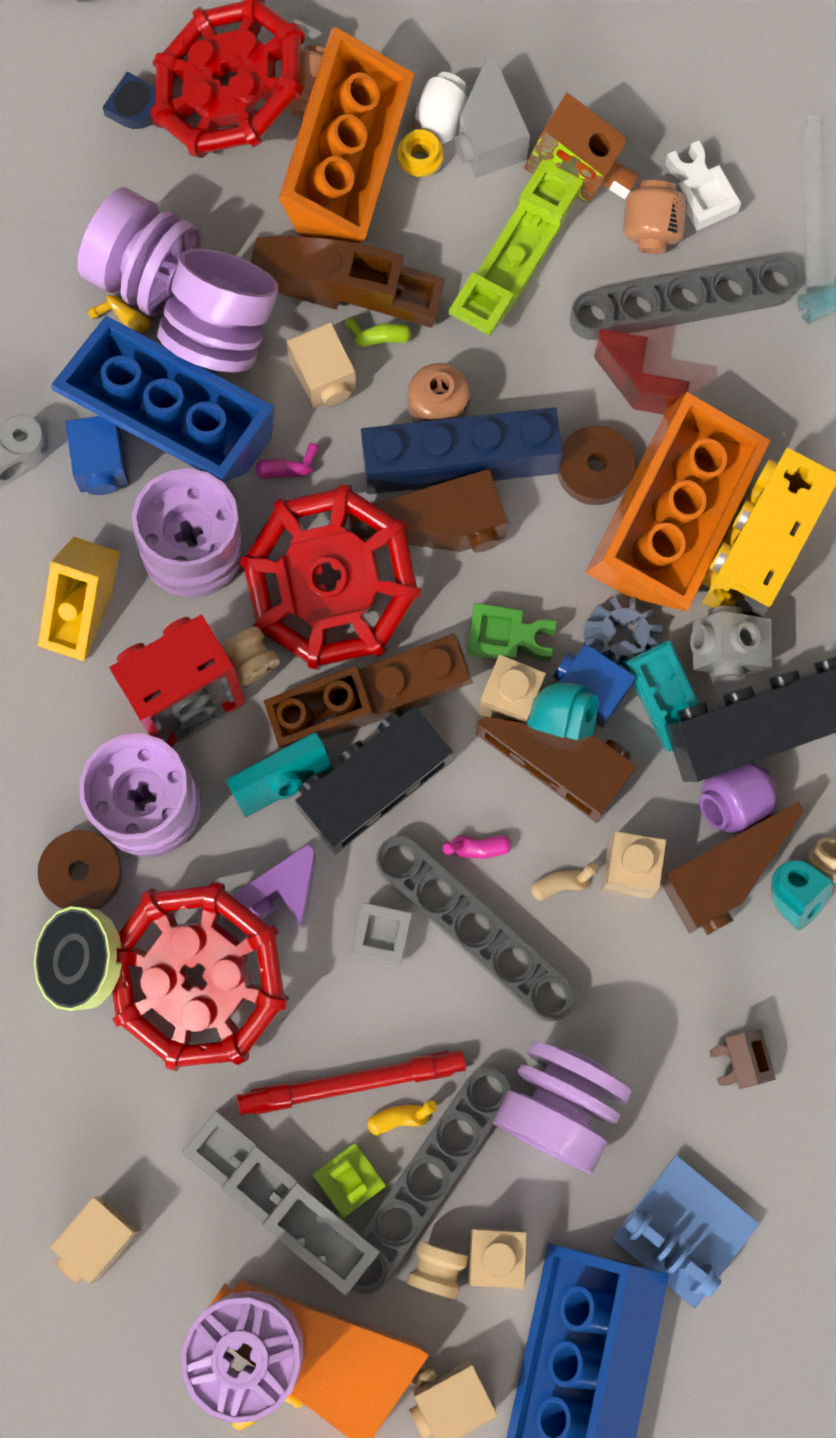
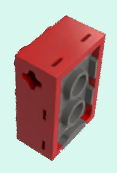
(179, 680)

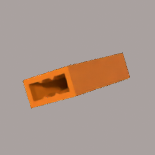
(349, 1368)

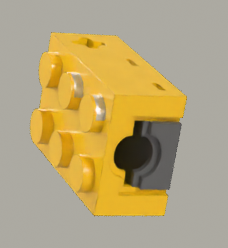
(768, 534)

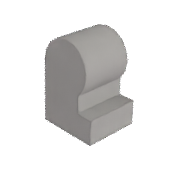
(20, 447)

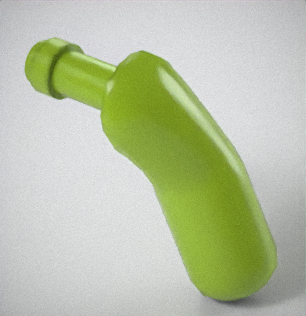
(378, 334)

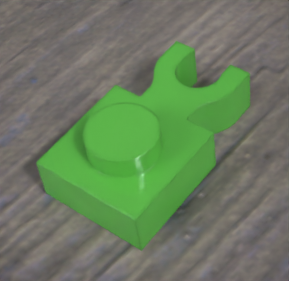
(500, 631)

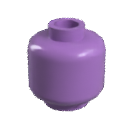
(738, 798)

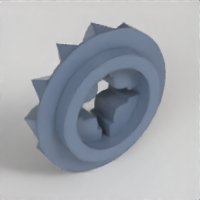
(600, 629)

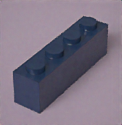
(446, 449)

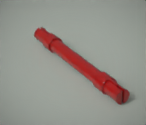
(286, 1095)

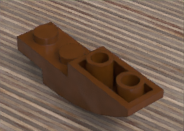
(349, 272)
(368, 693)

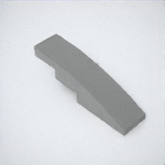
(281, 1202)

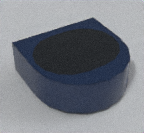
(131, 102)

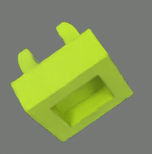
(349, 1180)

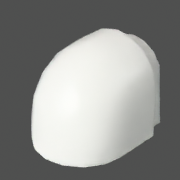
(441, 106)

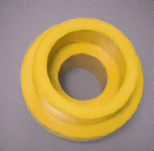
(424, 142)

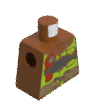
(585, 148)

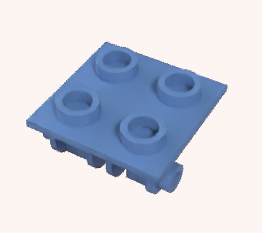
(685, 1231)

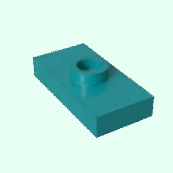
(661, 686)
(279, 774)

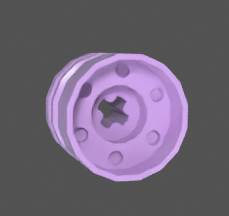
(135, 249)
(217, 310)
(181, 508)
(125, 773)
(563, 1106)
(277, 1351)

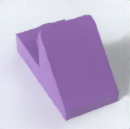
(287, 880)

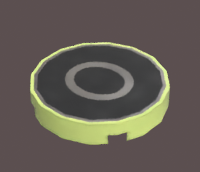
(77, 958)

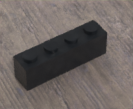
(755, 724)

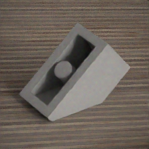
(491, 125)

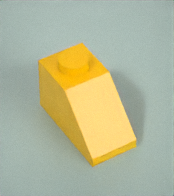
(77, 597)

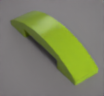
(518, 250)

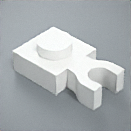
(706, 191)

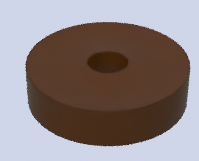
(596, 444)
(73, 849)

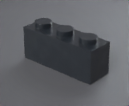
(373, 778)

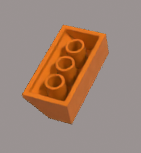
(345, 140)
(678, 505)

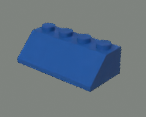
(167, 401)
(588, 1348)

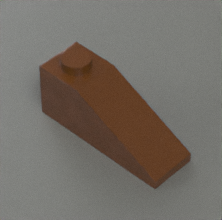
(447, 515)
(580, 771)
(723, 876)

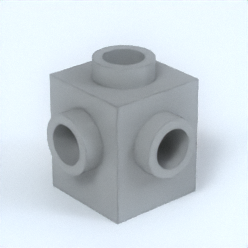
(731, 644)

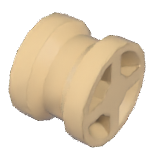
(250, 656)
(437, 1270)

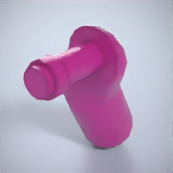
(285, 468)
(481, 849)

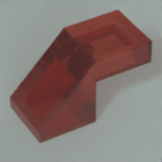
(623, 359)

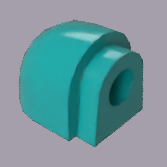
(564, 711)
(800, 892)

